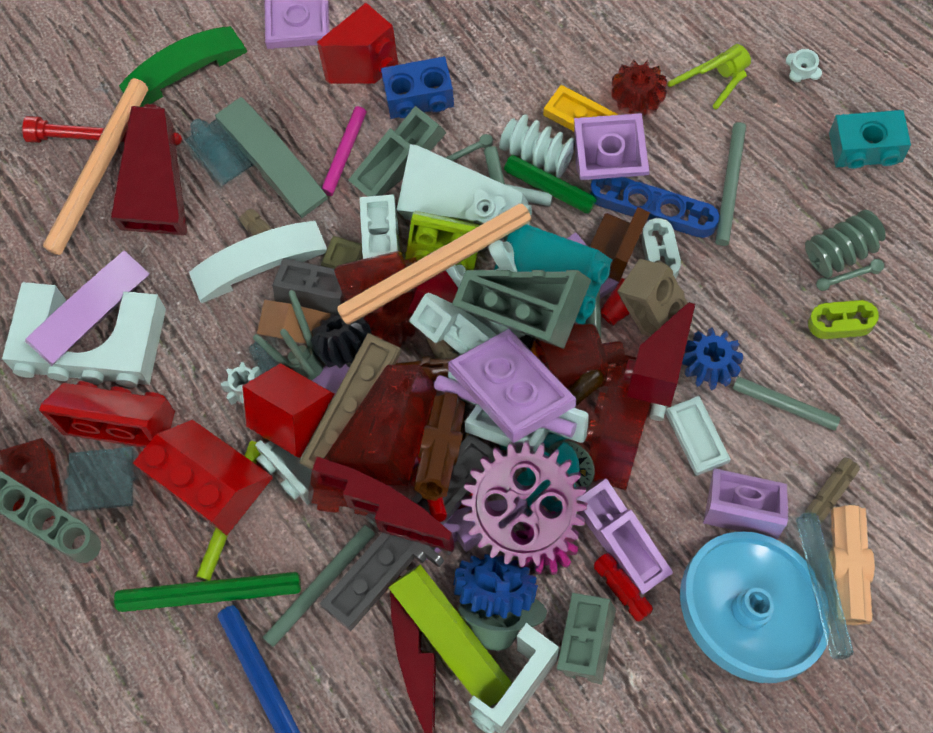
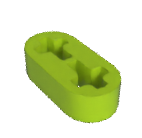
(842, 319)

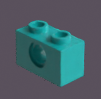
(884, 128)

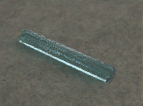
(824, 587)

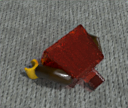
(582, 362)

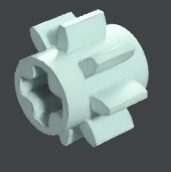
(236, 378)

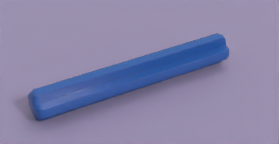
(257, 671)

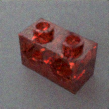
(41, 477)

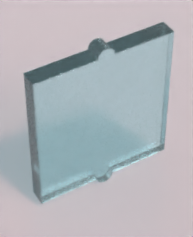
(100, 479)

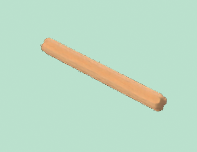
(94, 168)
(434, 264)

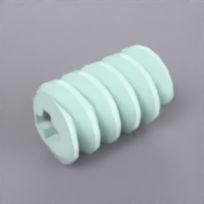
(537, 145)

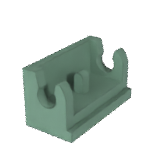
(587, 637)

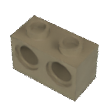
(651, 295)

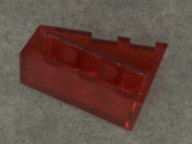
(387, 426)
(618, 429)

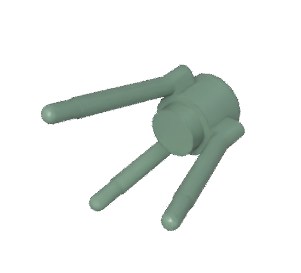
(301, 358)

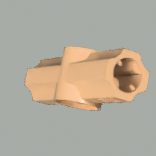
(852, 563)

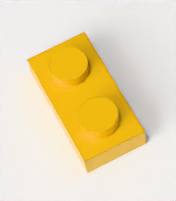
(568, 104)

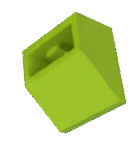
(432, 232)

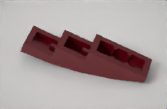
(393, 511)
(416, 667)

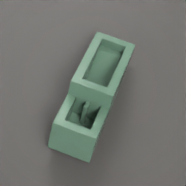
(388, 159)

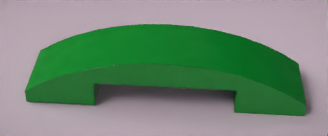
(185, 58)

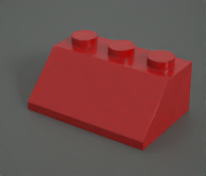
(107, 414)
(203, 473)

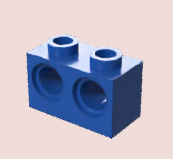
(416, 81)

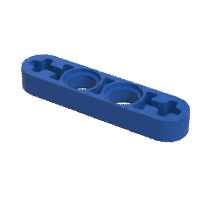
(655, 200)

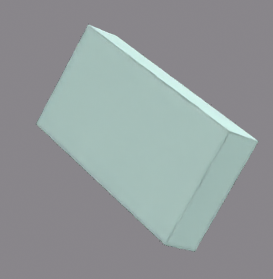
(697, 435)

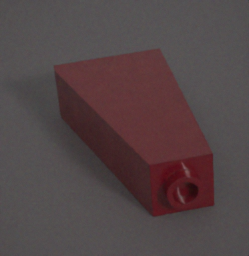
(149, 176)

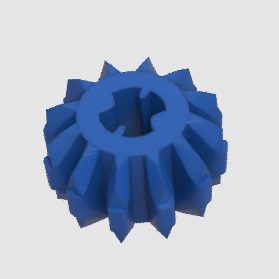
(724, 355)

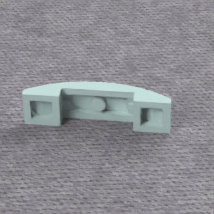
(256, 255)
(446, 322)

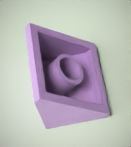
(610, 146)
(746, 504)

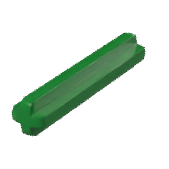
(549, 183)

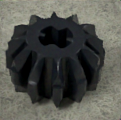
(338, 342)

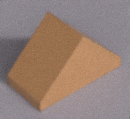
(281, 316)

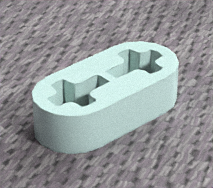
(668, 247)

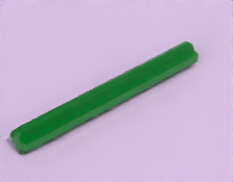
(207, 591)

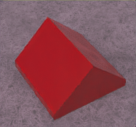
(285, 407)

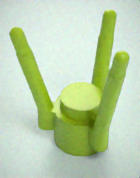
(728, 63)

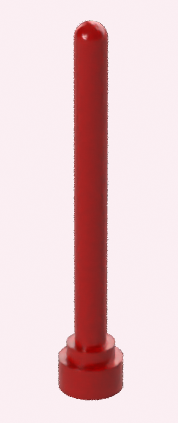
(37, 129)

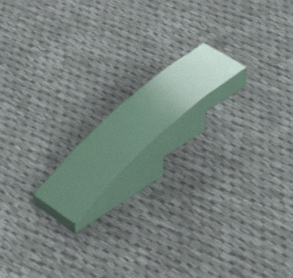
(271, 157)

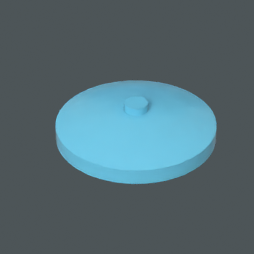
(752, 607)

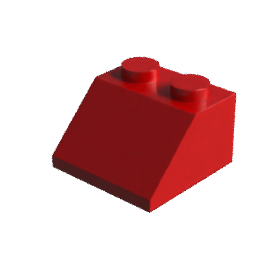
(358, 48)

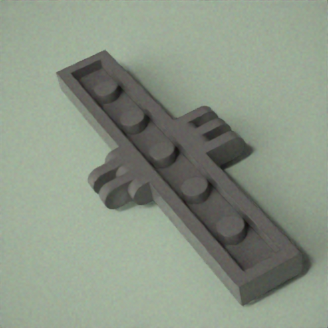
(391, 554)

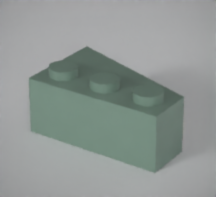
(527, 302)

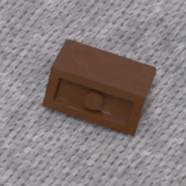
(618, 239)

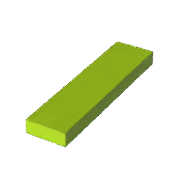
(450, 636)

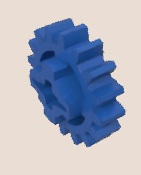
(495, 586)

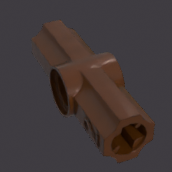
(440, 446)

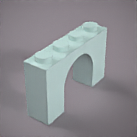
(123, 358)

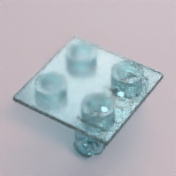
(217, 150)

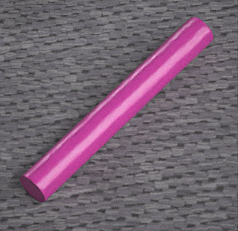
(343, 151)

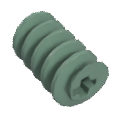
(845, 243)

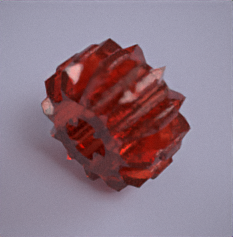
(639, 87)
(397, 325)

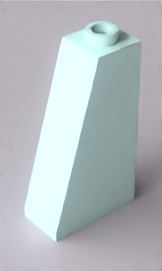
(447, 188)

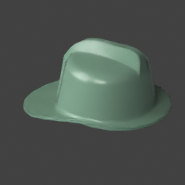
(500, 632)

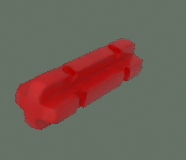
(623, 587)

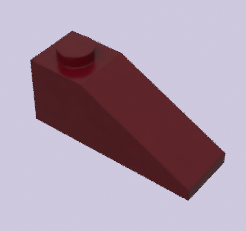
(659, 360)

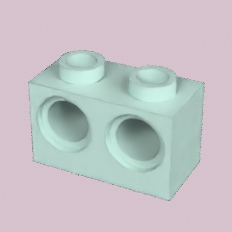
(379, 225)

